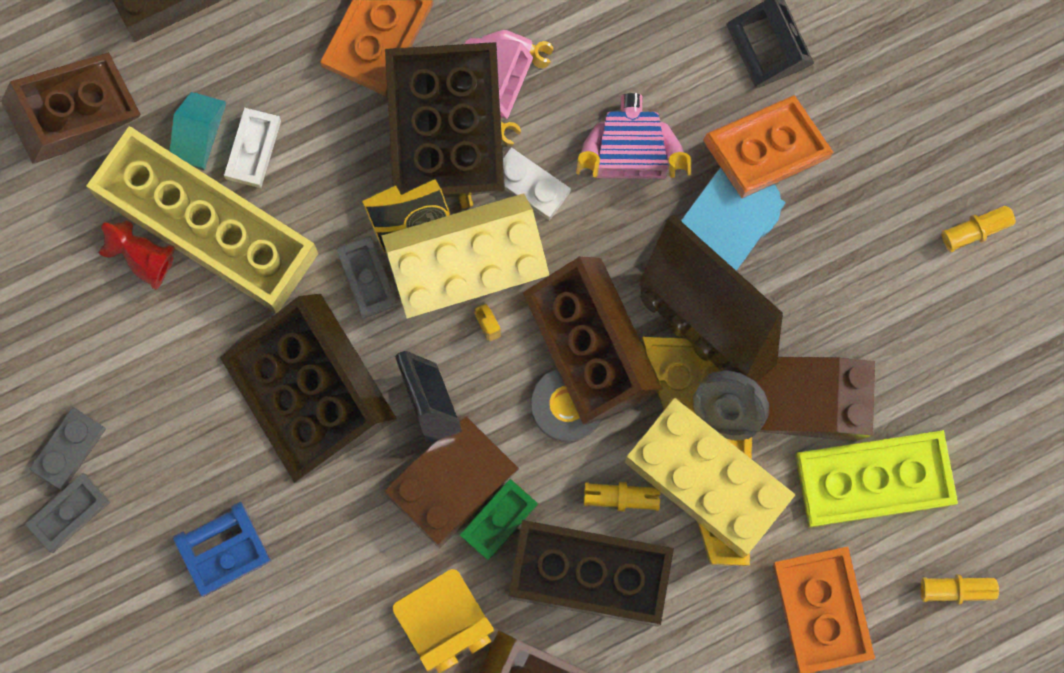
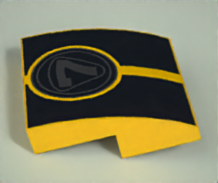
(393, 212)

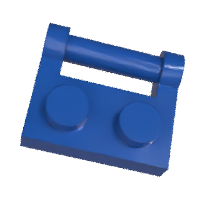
(227, 560)

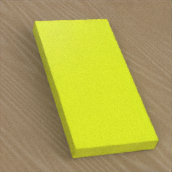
(876, 479)

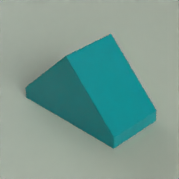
(196, 128)

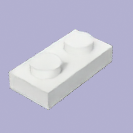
(252, 148)
(540, 188)

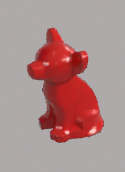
(142, 256)

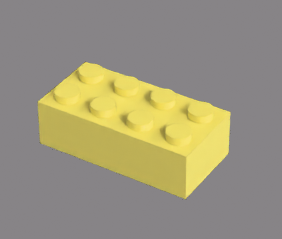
(466, 255)
(709, 478)

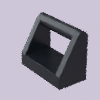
(787, 34)
(428, 396)

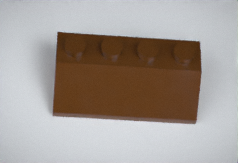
(592, 339)

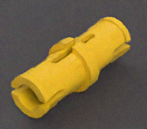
(621, 496)

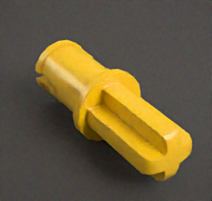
(978, 228)
(959, 589)

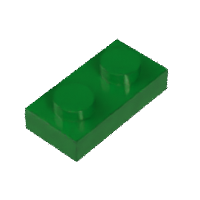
(499, 519)

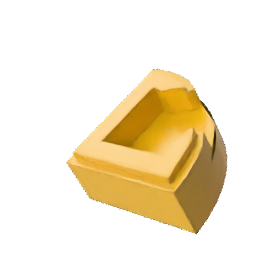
(487, 322)

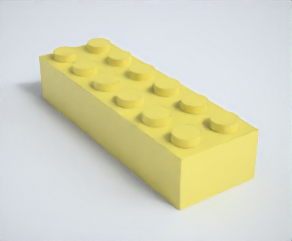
(203, 219)

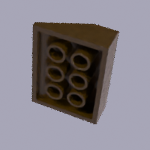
(445, 118)
(710, 303)
(307, 386)

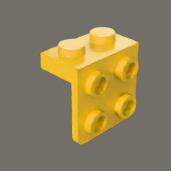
(443, 621)

